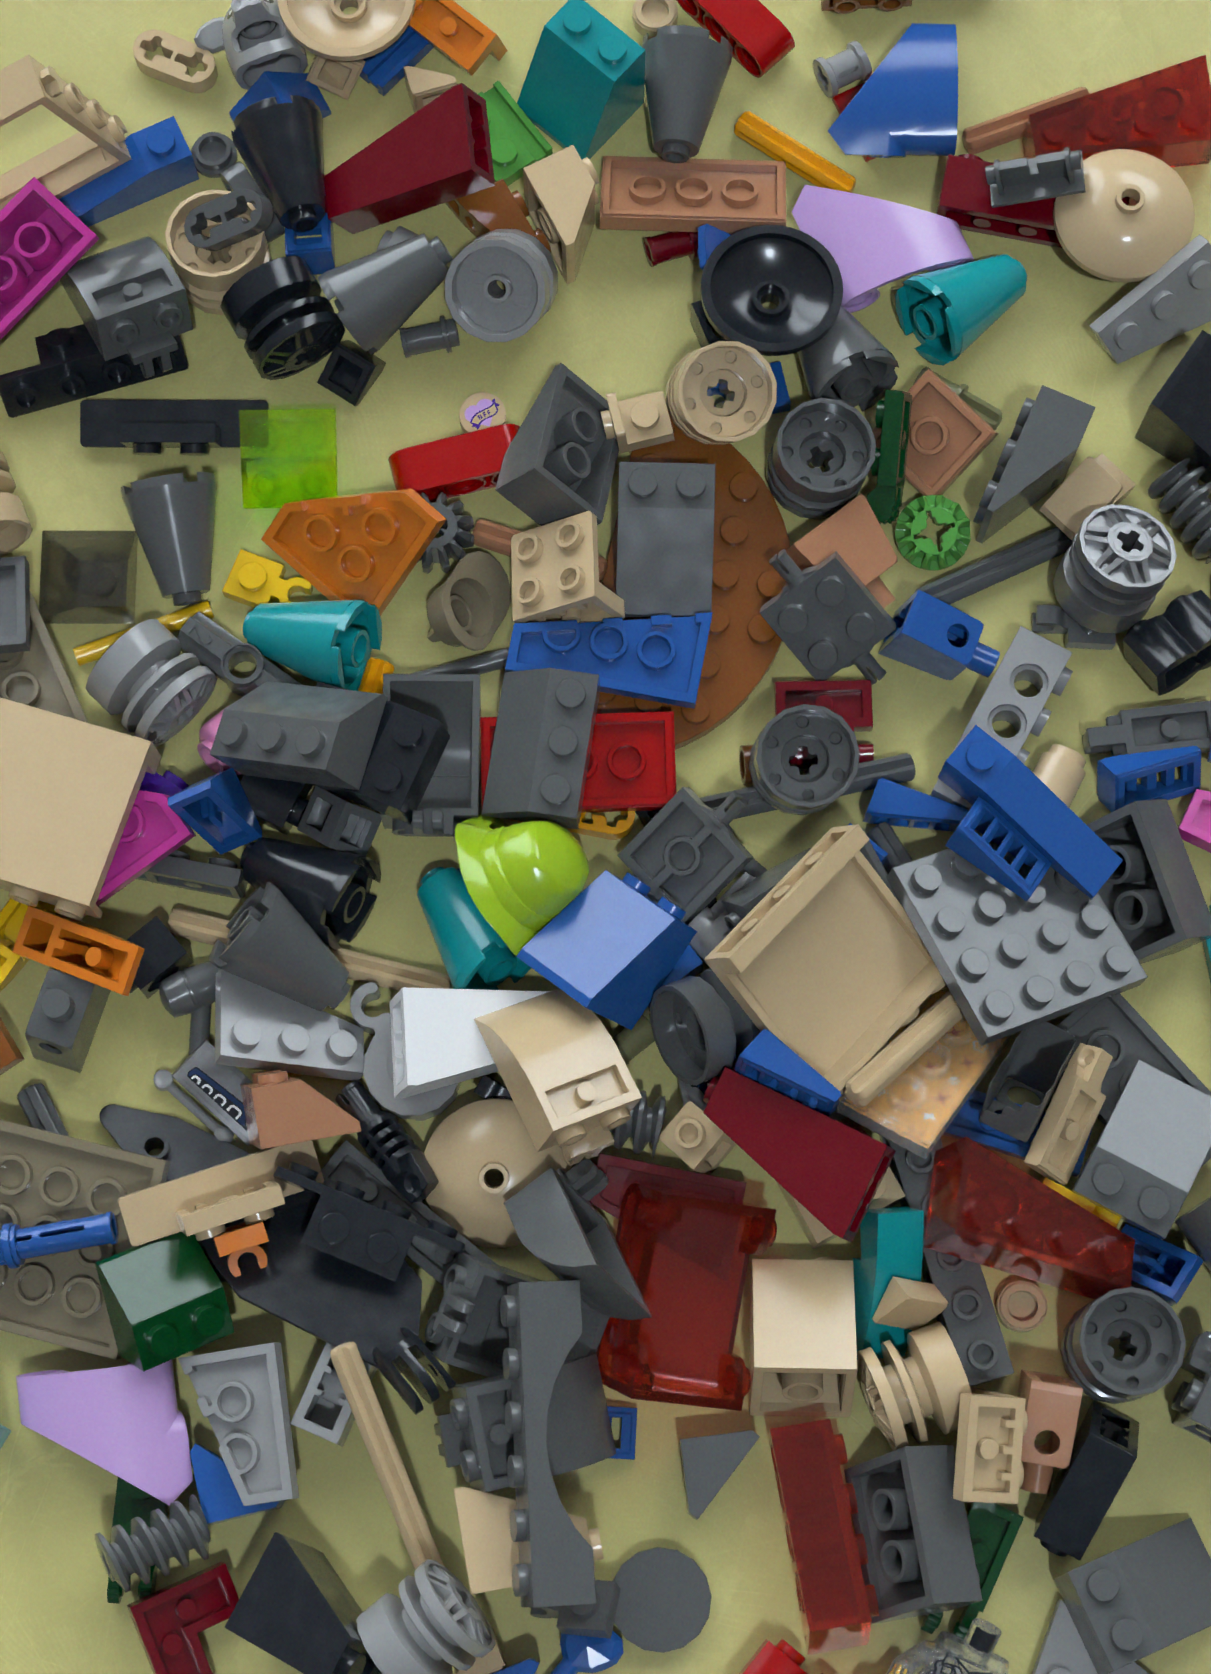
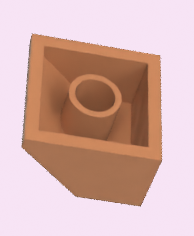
(290, 1111)

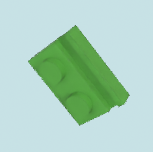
(512, 136)

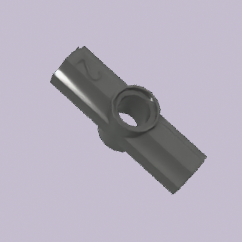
(223, 652)

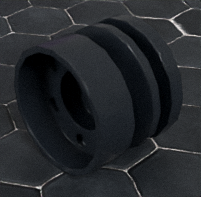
(282, 317)

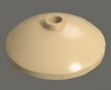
(338, 36)
(1121, 239)
(464, 1148)

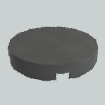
(661, 1600)

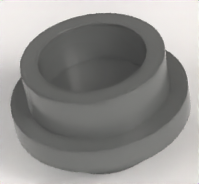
(213, 154)

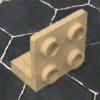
(559, 574)
(989, 1447)

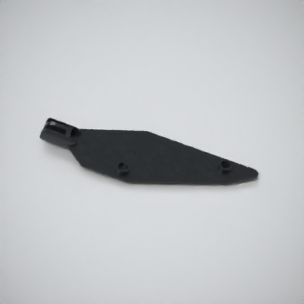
(301, 1283)

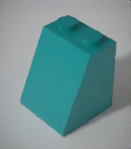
(583, 79)

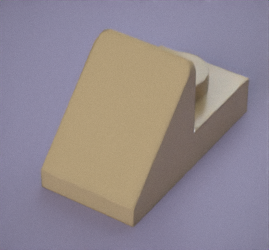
(1089, 487)

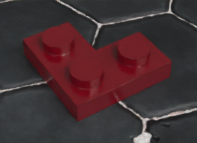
(174, 1616)

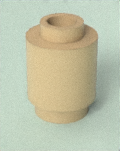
(1061, 771)

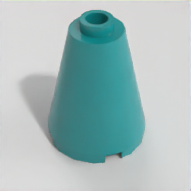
(958, 304)
(317, 638)
(466, 941)

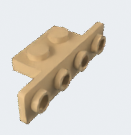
(215, 1196)

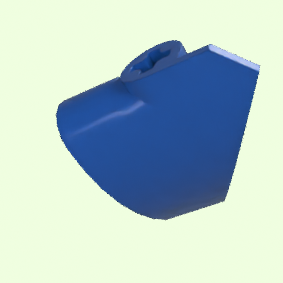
(907, 101)

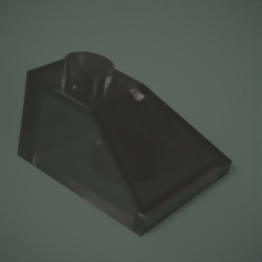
(88, 577)

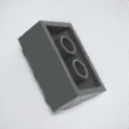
(300, 734)
(542, 746)
(1155, 886)
(914, 1533)

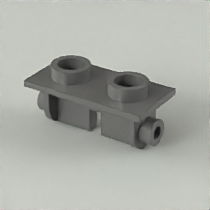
(1036, 178)

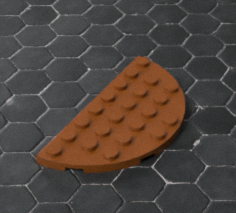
(739, 638)

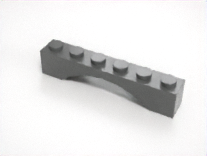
(553, 1555)

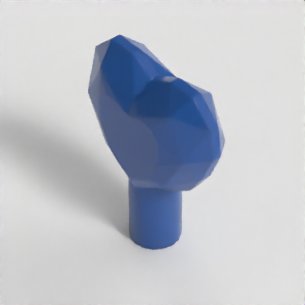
(588, 1653)

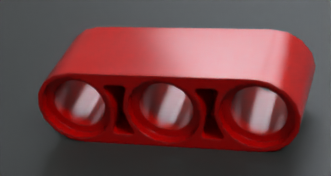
(752, 30)
(454, 463)

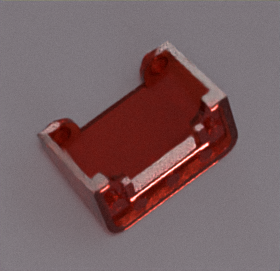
(691, 1270)

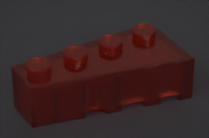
(1018, 1225)

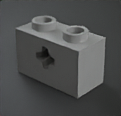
(324, 1404)

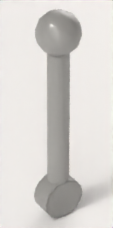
(164, 1082)

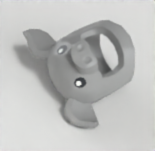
(253, 41)

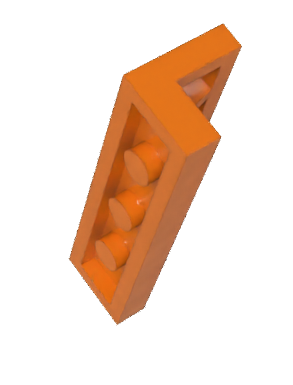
(456, 33)

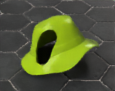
(519, 873)

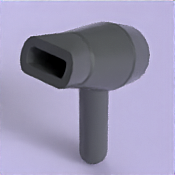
(191, 993)

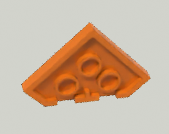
(355, 542)

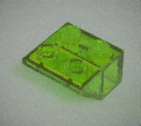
(287, 456)

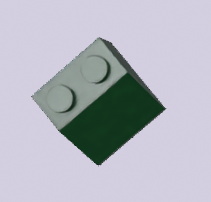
(163, 1300)

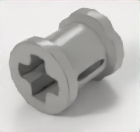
(842, 69)

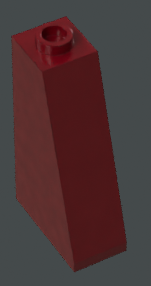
(415, 165)
(808, 1153)

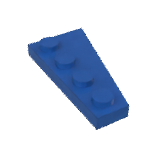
(634, 658)

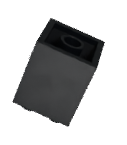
(1180, 413)
(301, 1612)

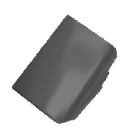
(1039, 1063)

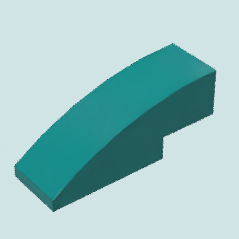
(889, 1248)

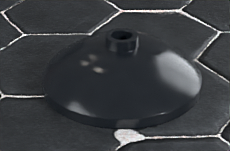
(778, 268)

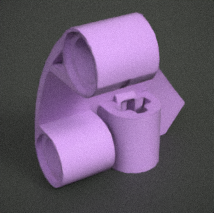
(877, 240)
(115, 1420)

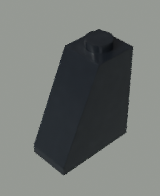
(1084, 1491)

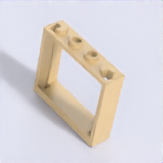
(77, 159)

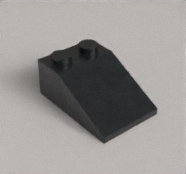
(400, 761)

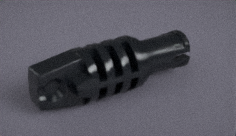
(388, 1144)

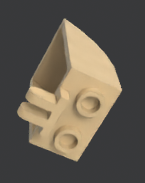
(561, 1073)

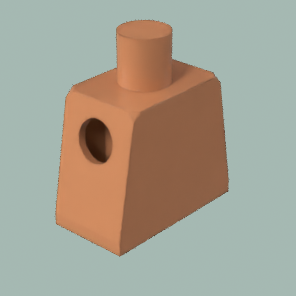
(857, 539)
(1054, 1406)

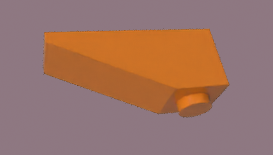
(78, 949)

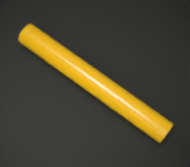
(173, 622)

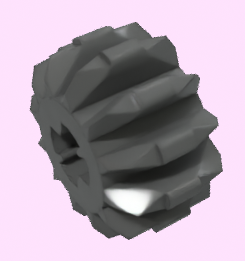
(454, 535)

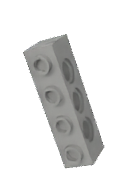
(1027, 659)

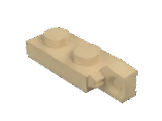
(1070, 1115)

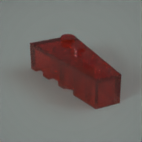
(1152, 114)
(822, 1536)

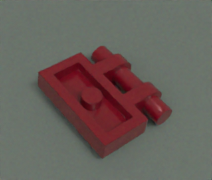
(846, 698)

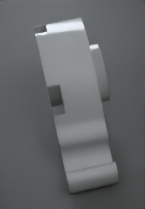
(379, 1066)

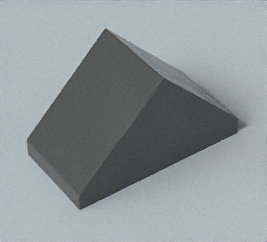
(710, 1463)

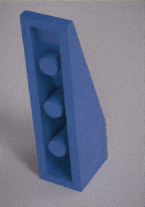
(157, 166)
(996, 775)

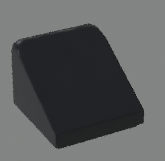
(350, 371)

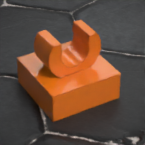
(239, 1240)

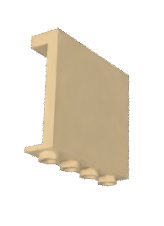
(64, 805)
(829, 960)

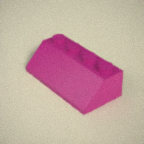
(36, 249)

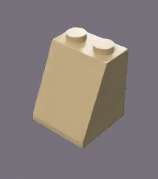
(802, 1337)
(488, 1542)

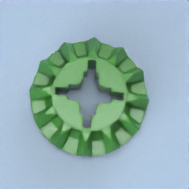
(923, 552)

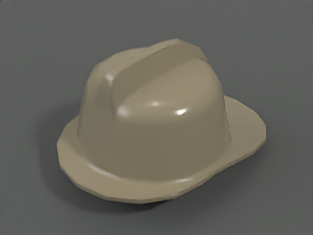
(470, 603)

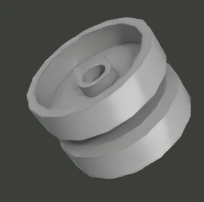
(481, 304)

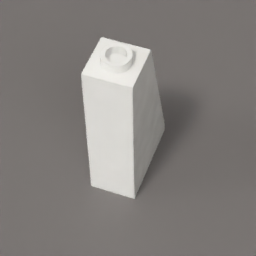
(438, 1038)

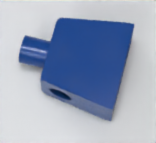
(938, 639)

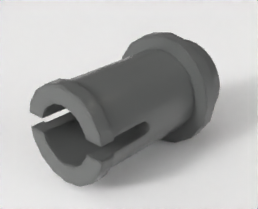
(430, 337)

